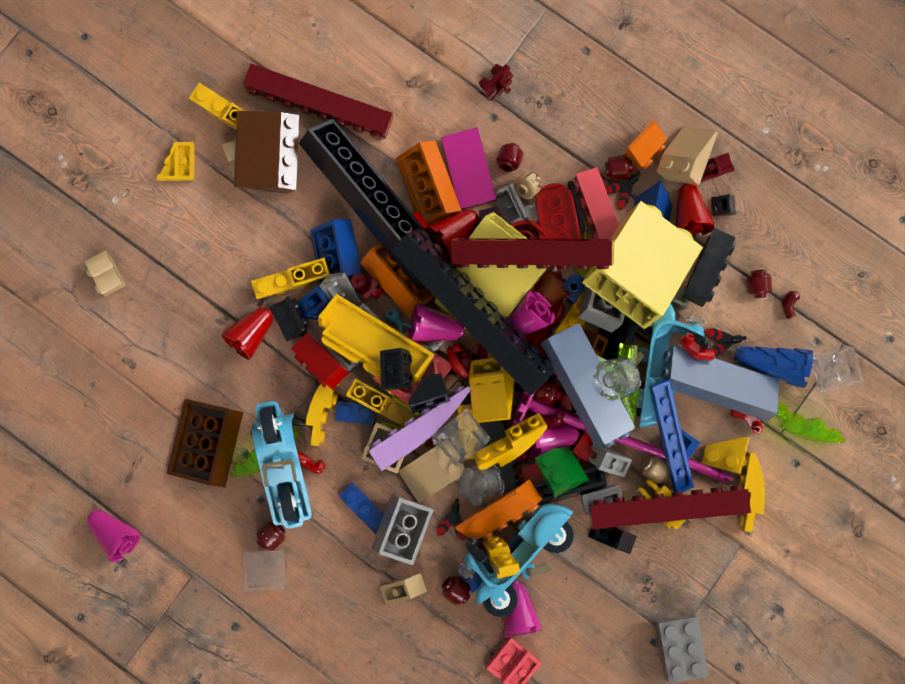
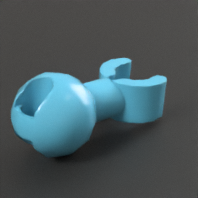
(395, 318)

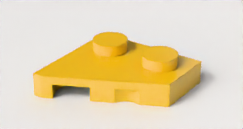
(180, 163)
(727, 454)

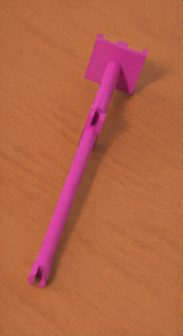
(526, 402)

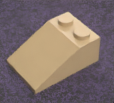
(687, 156)
(430, 473)

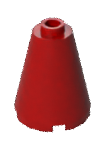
(692, 211)
(452, 227)
(249, 332)

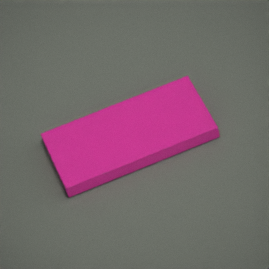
(469, 168)

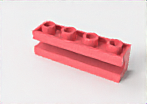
(596, 203)

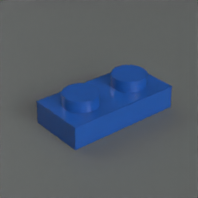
(354, 413)

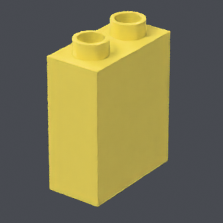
(647, 265)
(500, 285)

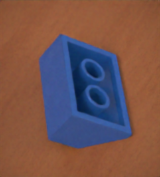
(337, 245)

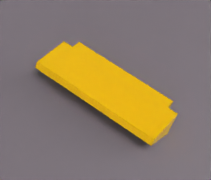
(362, 337)

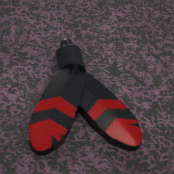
(625, 187)
(726, 340)
(452, 518)

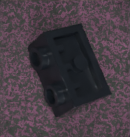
(288, 318)
(396, 369)

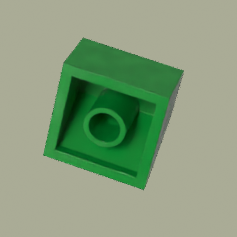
(560, 470)

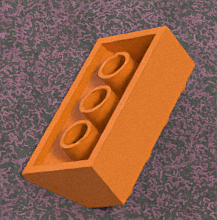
(428, 182)
(394, 280)
(501, 511)

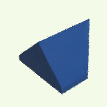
(657, 197)
(313, 304)

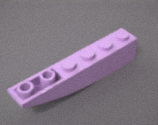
(415, 431)

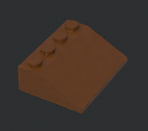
(266, 151)
(205, 443)

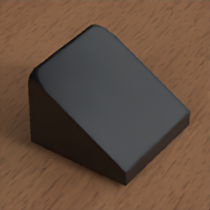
(723, 205)

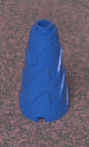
(779, 363)

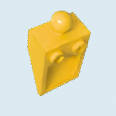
(490, 390)

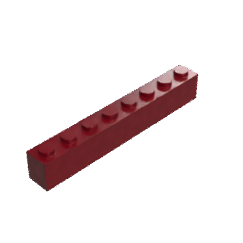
(318, 101)
(532, 251)
(669, 508)

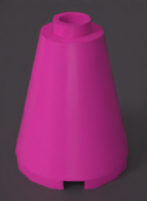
(531, 313)
(433, 325)
(554, 438)
(113, 535)
(523, 618)

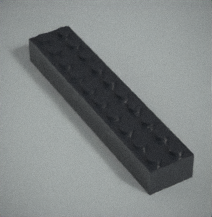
(361, 187)
(473, 310)

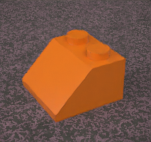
(645, 146)

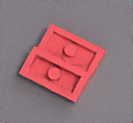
(513, 663)

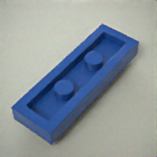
(362, 507)

